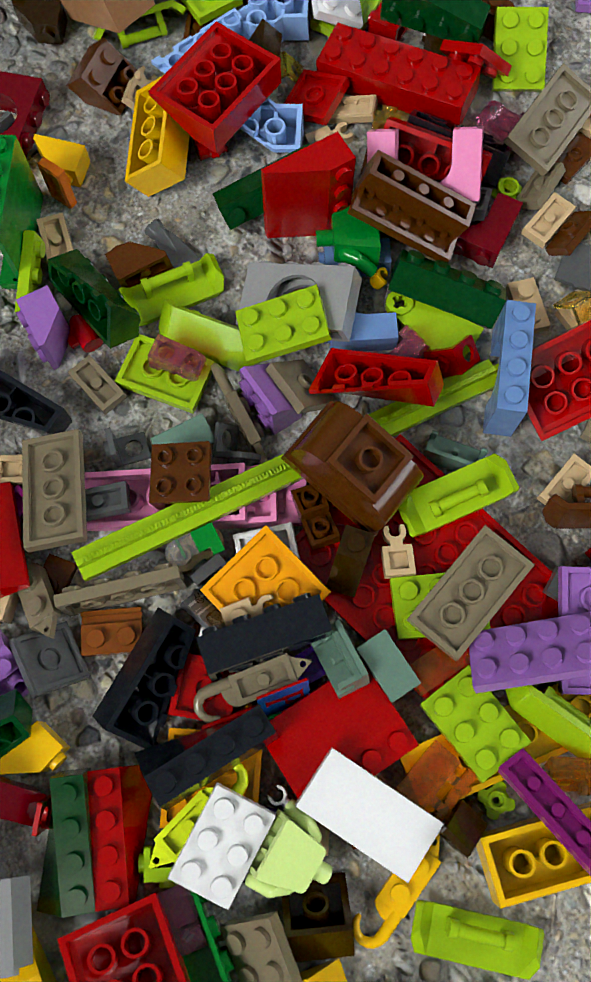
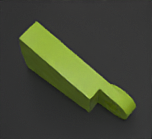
(434, 325)

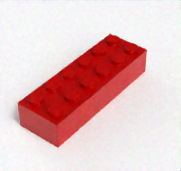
(400, 73)

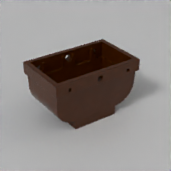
(354, 465)

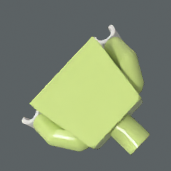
(289, 853)

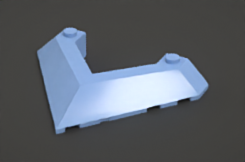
(272, 124)

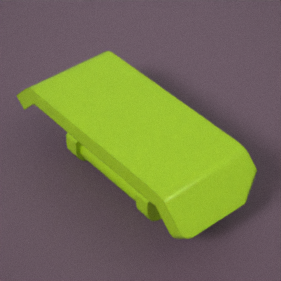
(148, 33)
(183, 285)
(204, 334)
(458, 495)
(553, 717)
(477, 939)

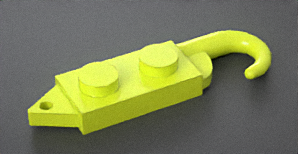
(174, 835)

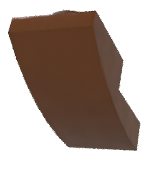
(315, 517)

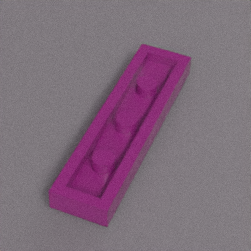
(550, 805)

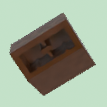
(102, 77)

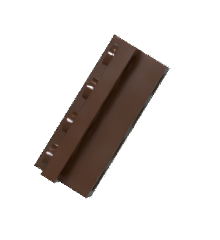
(410, 207)

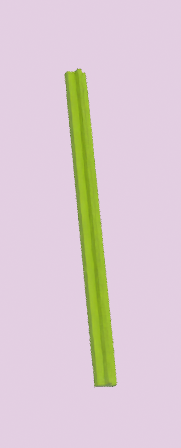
(260, 482)

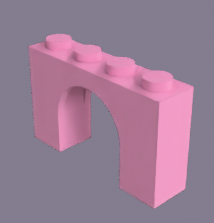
(466, 157)

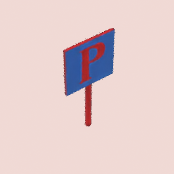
(272, 701)

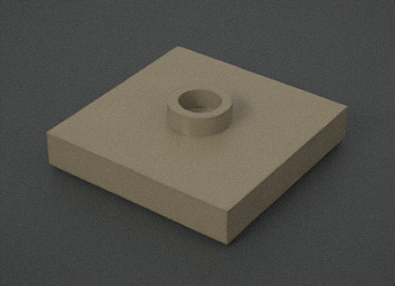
(294, 381)

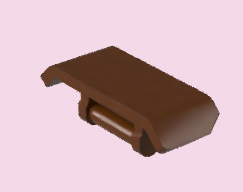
(569, 515)

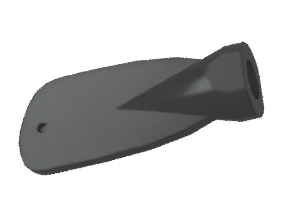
(174, 247)

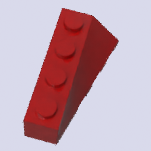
(427, 150)
(379, 377)
(118, 831)

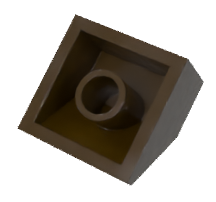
(319, 921)

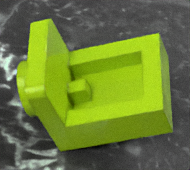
(156, 874)

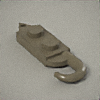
(239, 410)
(39, 601)
(251, 683)

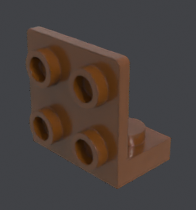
(180, 473)

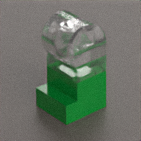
(182, 549)

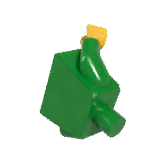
(354, 244)

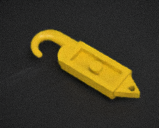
(397, 898)

